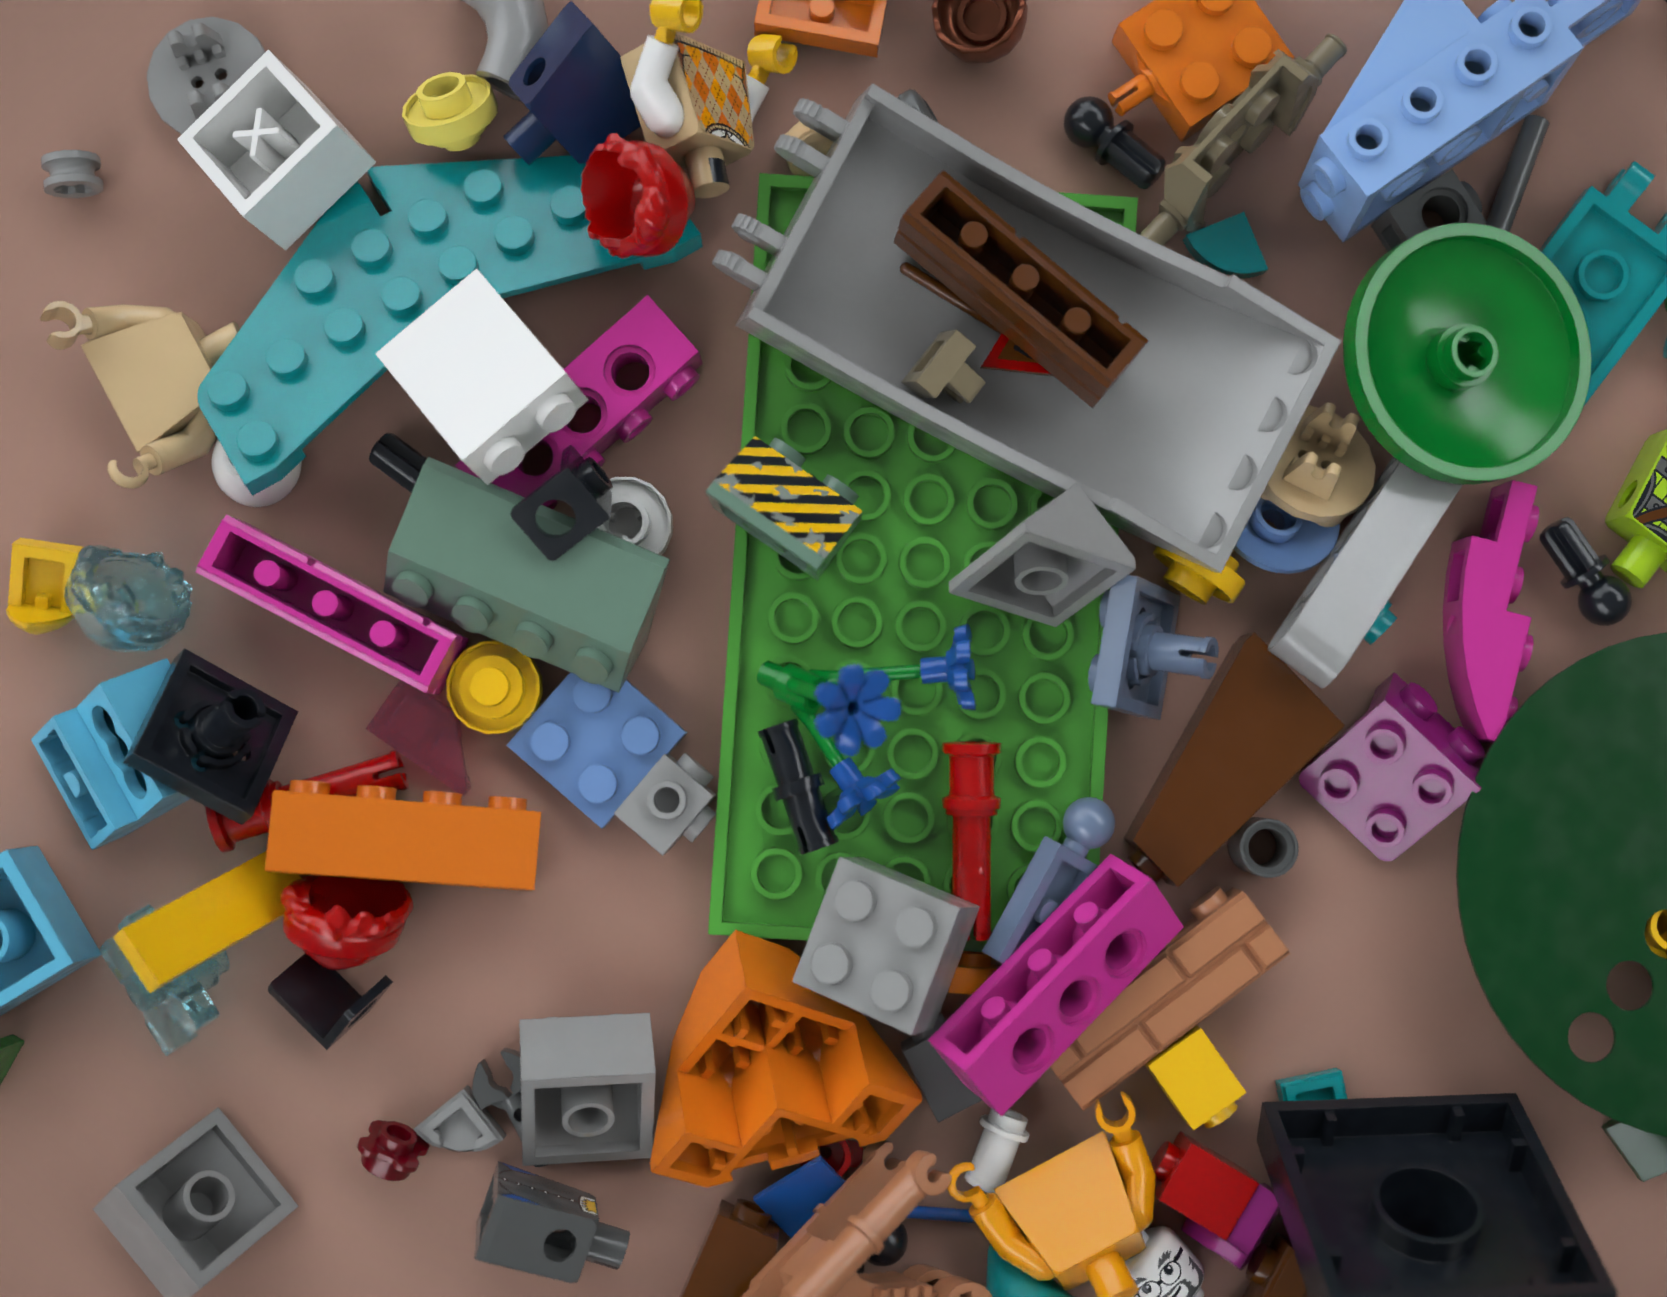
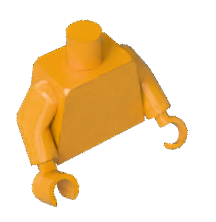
(1075, 1211)

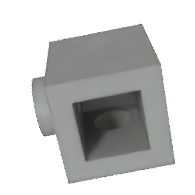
(669, 803)

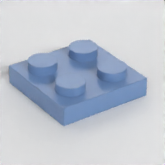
(595, 743)

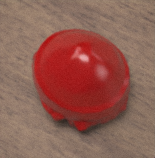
(635, 197)
(344, 919)

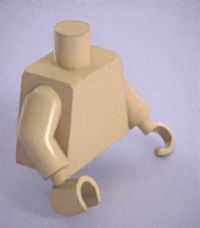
(152, 375)

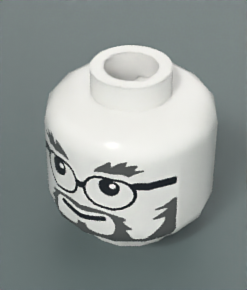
(1166, 1266)

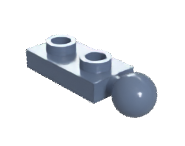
(1052, 875)

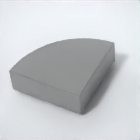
(461, 1125)

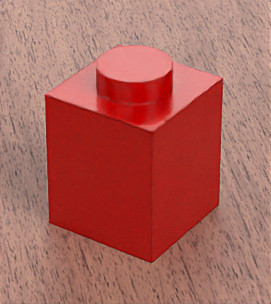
(1202, 1184)

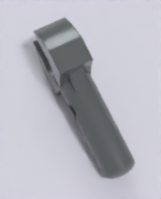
(489, 1093)

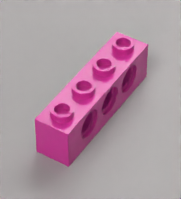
(641, 337)
(1056, 983)

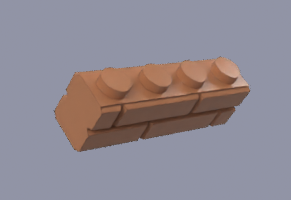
(1189, 979)

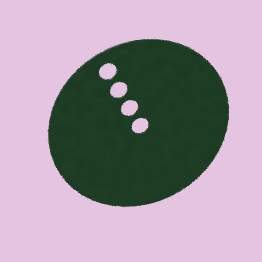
(1569, 867)

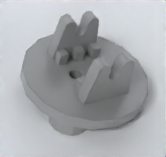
(194, 53)

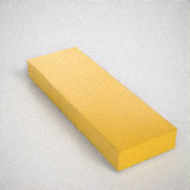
(203, 922)

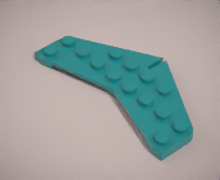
(372, 275)

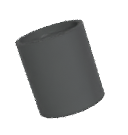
(1285, 853)

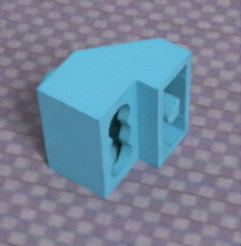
(87, 754)

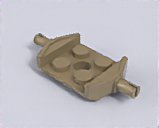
(1275, 96)

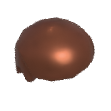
(979, 28)

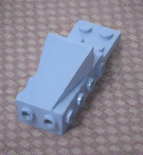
(1439, 94)

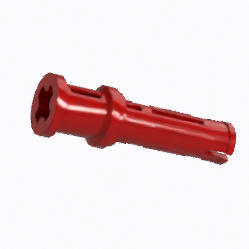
(342, 782)
(972, 805)

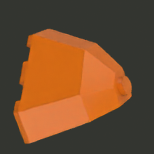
(770, 1071)

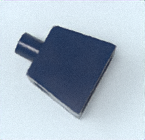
(572, 90)

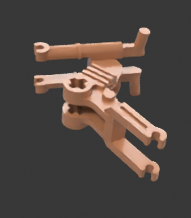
(852, 1227)

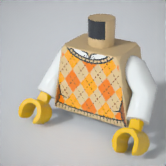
(697, 97)

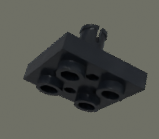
(221, 719)

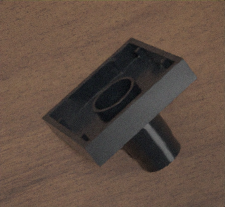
(1425, 1199)

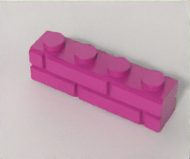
(331, 605)

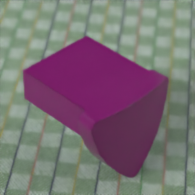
(1247, 1232)

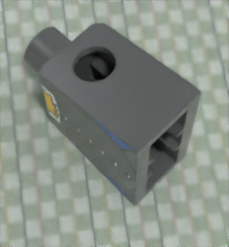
(520, 1224)

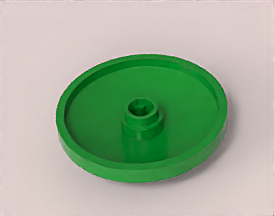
(1467, 354)

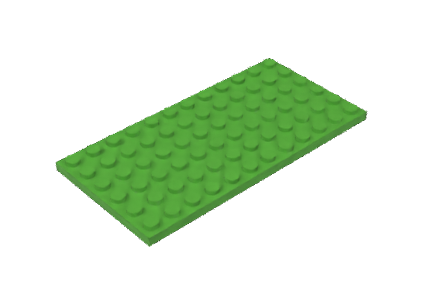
(889, 606)

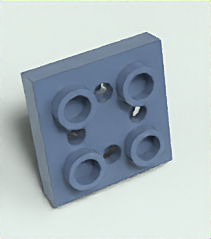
(1142, 648)

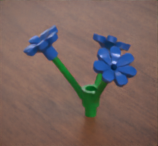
(855, 709)

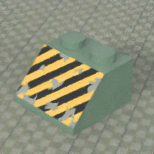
(786, 505)

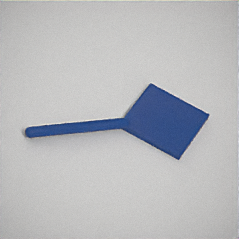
(798, 1193)

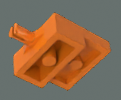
(1192, 57)

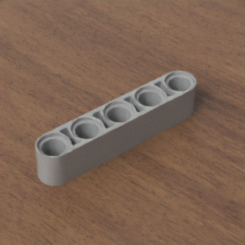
(1361, 572)

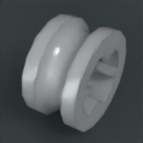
(71, 173)

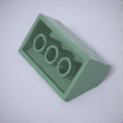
(478, 568)

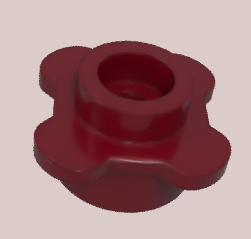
(391, 1150)

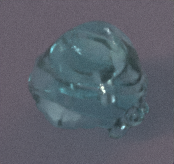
(127, 598)

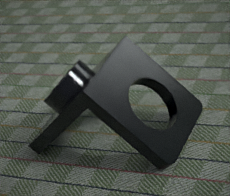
(581, 486)
(323, 999)

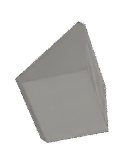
(1049, 562)

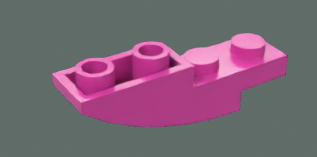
(1480, 637)

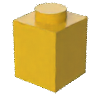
(1196, 1080)

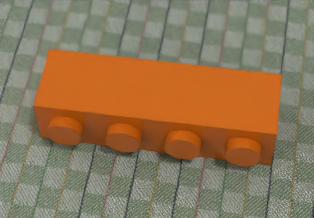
(401, 839)

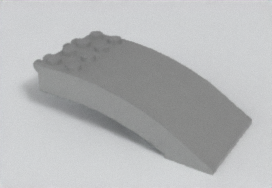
(1168, 448)

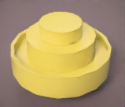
(450, 111)

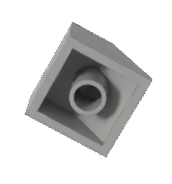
(587, 1088)
(195, 1207)

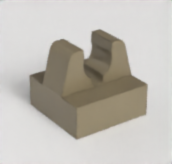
(945, 370)

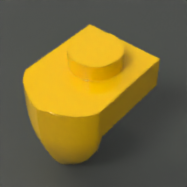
(38, 584)

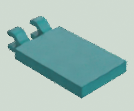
(1611, 266)

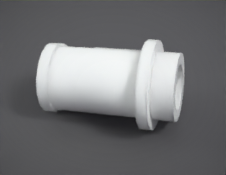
(997, 1149)

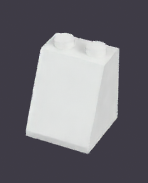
(482, 378)

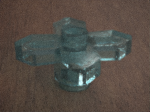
(177, 1008)

